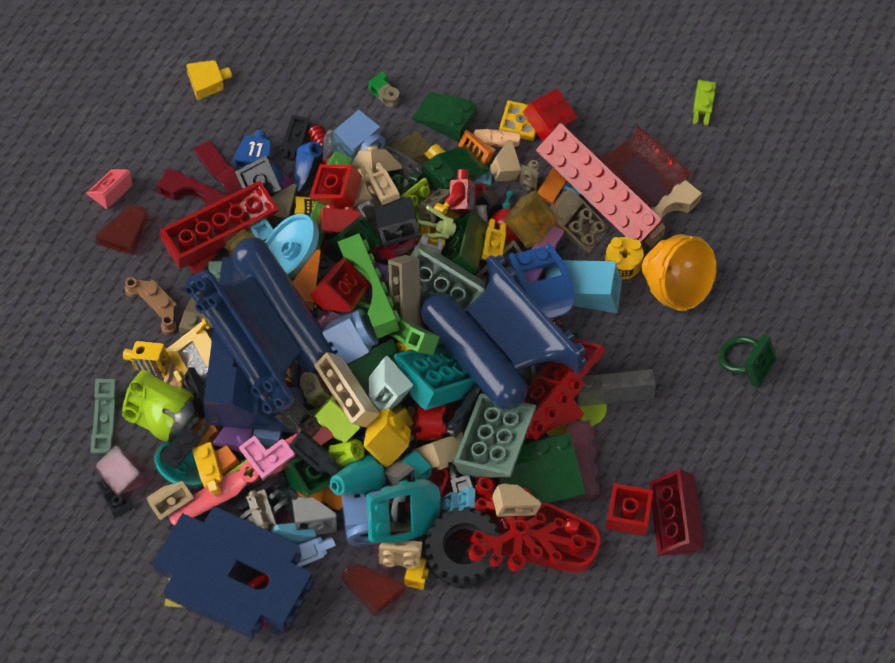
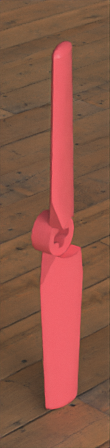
(233, 484)

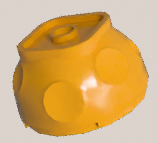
(680, 271)

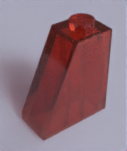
(124, 230)
(372, 587)

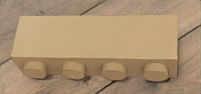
(346, 389)

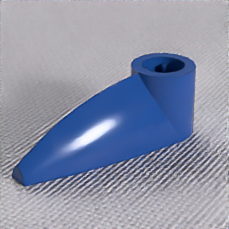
(304, 162)

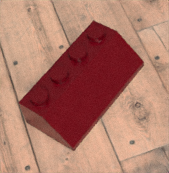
(676, 513)

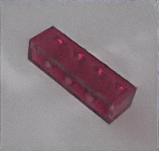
(582, 437)

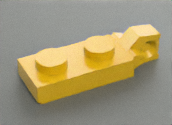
(208, 467)

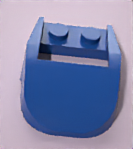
(552, 295)

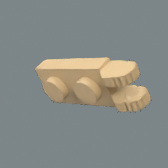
(382, 184)

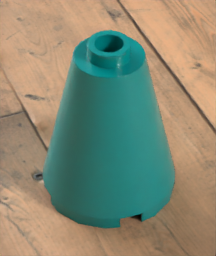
(359, 477)

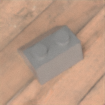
(313, 515)

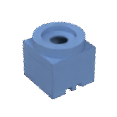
(360, 132)
(351, 335)
(356, 519)

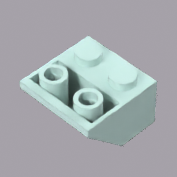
(387, 385)

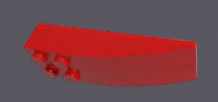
(216, 224)

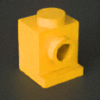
(417, 576)

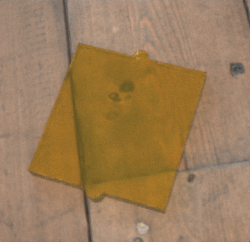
(412, 145)

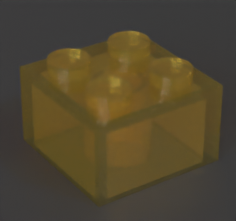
(531, 219)

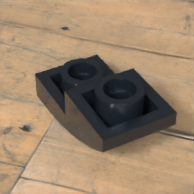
(117, 503)

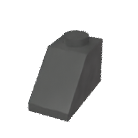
(398, 472)

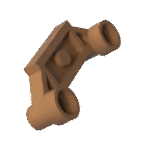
(156, 299)

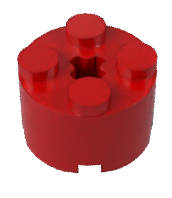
(428, 423)

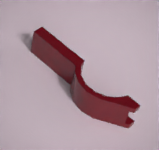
(218, 167)

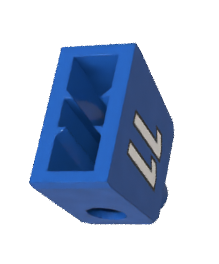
(252, 149)

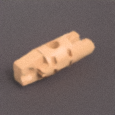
(497, 137)

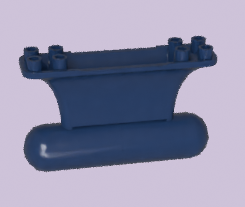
(261, 321)
(500, 336)

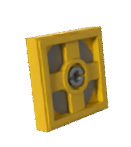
(515, 121)

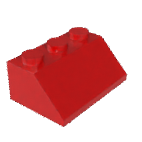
(340, 288)

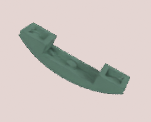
(103, 416)

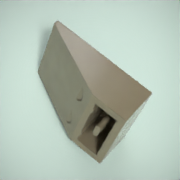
(578, 220)

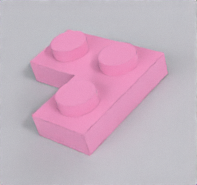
(266, 461)

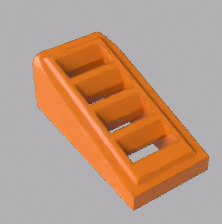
(483, 147)

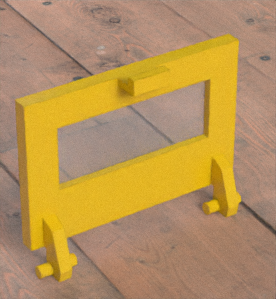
(192, 351)

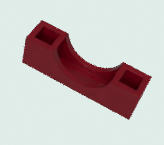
(176, 185)

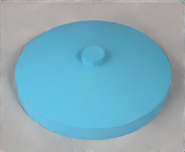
(294, 242)

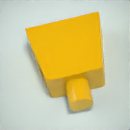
(207, 78)

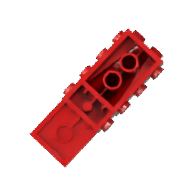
(555, 394)

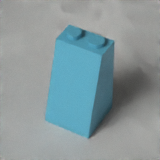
(594, 283)

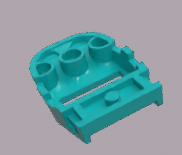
(424, 508)

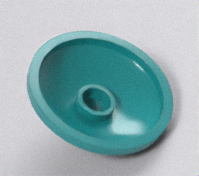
(185, 472)

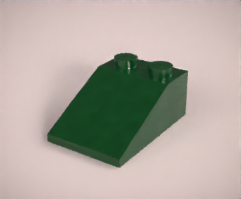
(446, 114)
(444, 167)

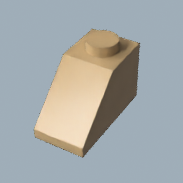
(506, 164)
(169, 499)
(514, 501)

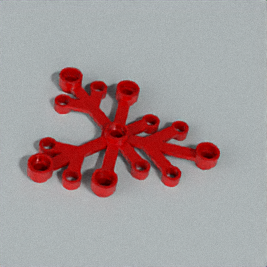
(520, 531)

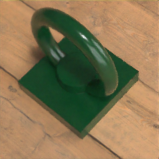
(758, 362)

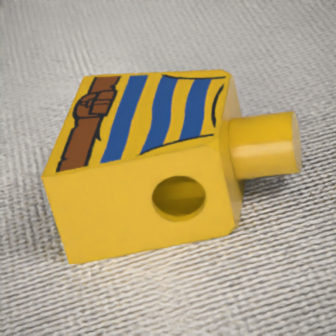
(148, 357)

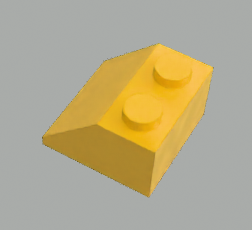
(387, 437)

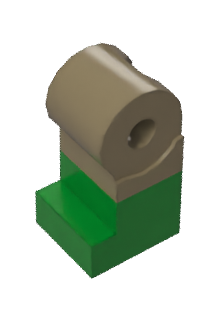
(383, 91)

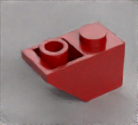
(335, 220)

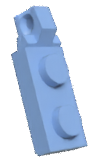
(314, 549)

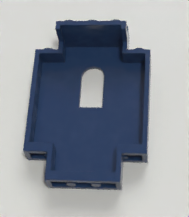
(202, 556)

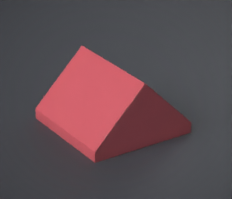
(111, 187)

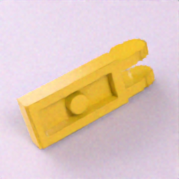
(494, 240)

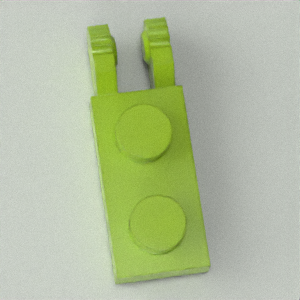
(704, 100)

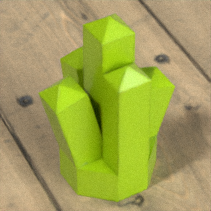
(347, 452)

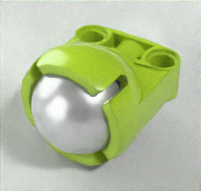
(158, 406)

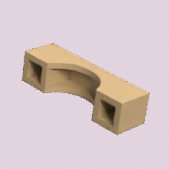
(682, 198)

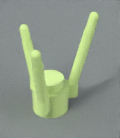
(445, 227)

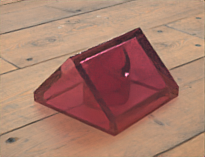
(120, 471)

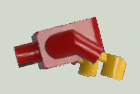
(461, 197)

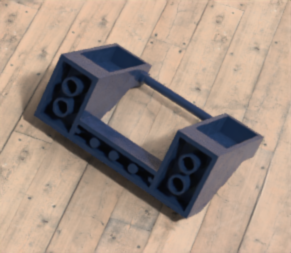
(227, 390)

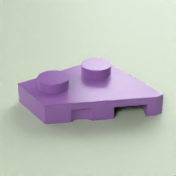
(233, 437)

